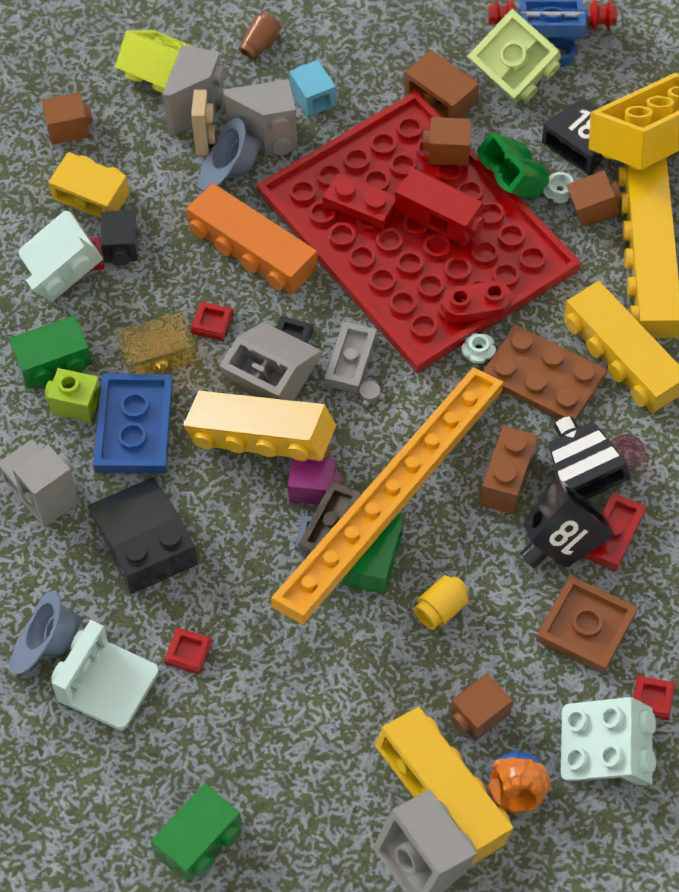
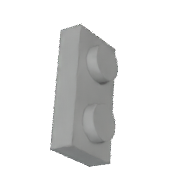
(350, 357)

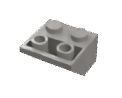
(269, 363)

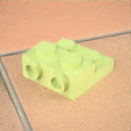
(516, 57)

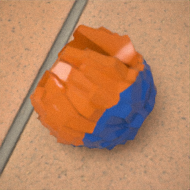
(518, 782)

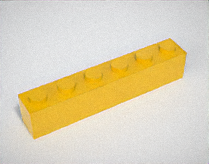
(650, 248)

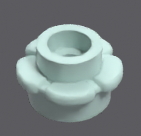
(558, 180)
(477, 355)

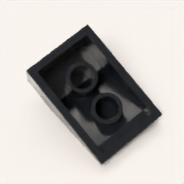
(144, 535)

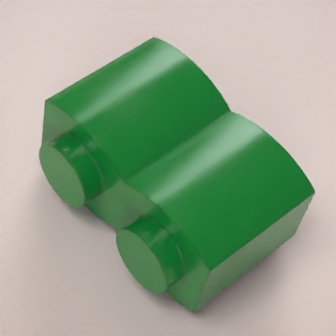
(513, 166)

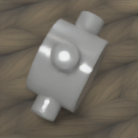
(370, 393)

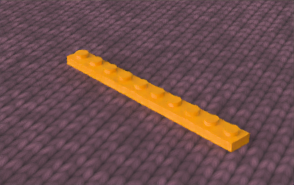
(385, 497)

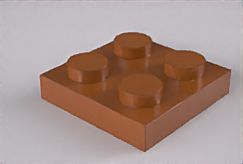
(586, 624)

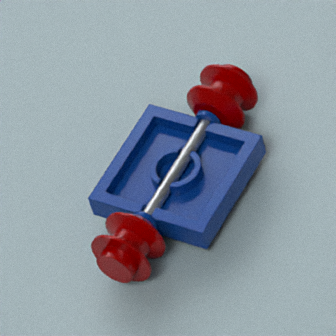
(558, 17)

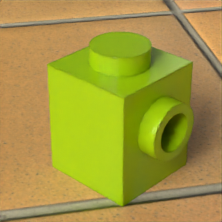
(73, 395)

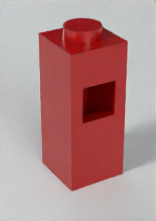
(439, 207)

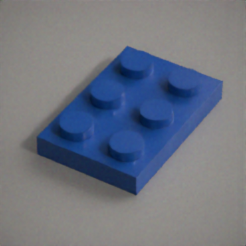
(133, 423)

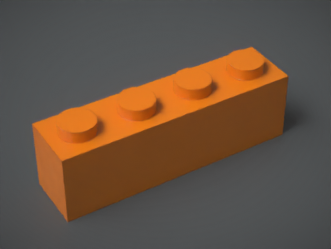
(251, 239)

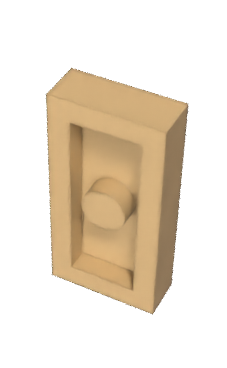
(202, 118)

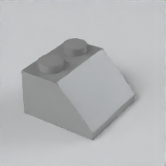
(192, 71)
(267, 114)
(424, 845)

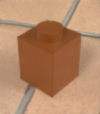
(67, 118)
(448, 141)
(594, 198)
(480, 708)

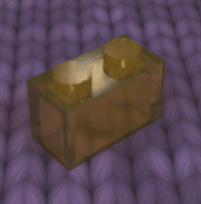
(157, 345)

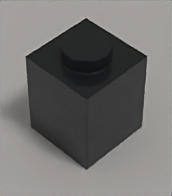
(119, 237)

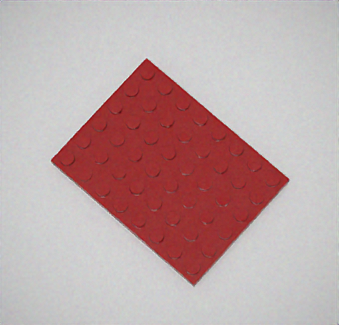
(406, 268)

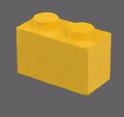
(89, 185)

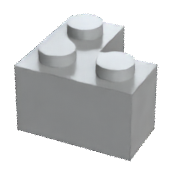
(41, 480)

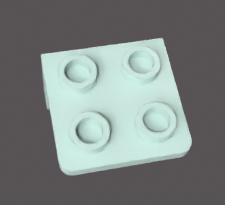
(58, 256)
(103, 678)
(608, 741)

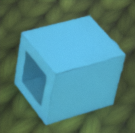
(312, 88)

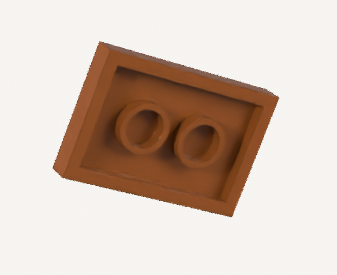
(545, 374)

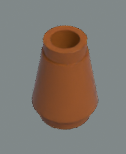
(261, 34)

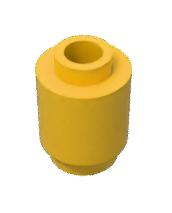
(441, 602)

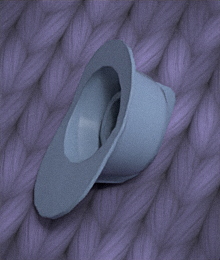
(230, 156)
(46, 633)

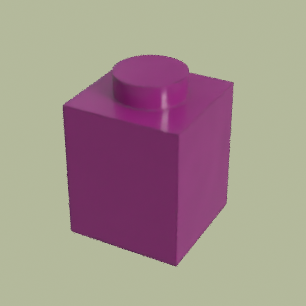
(311, 480)

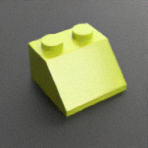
(148, 57)

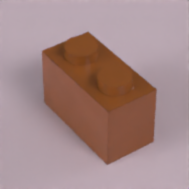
(442, 85)
(508, 470)

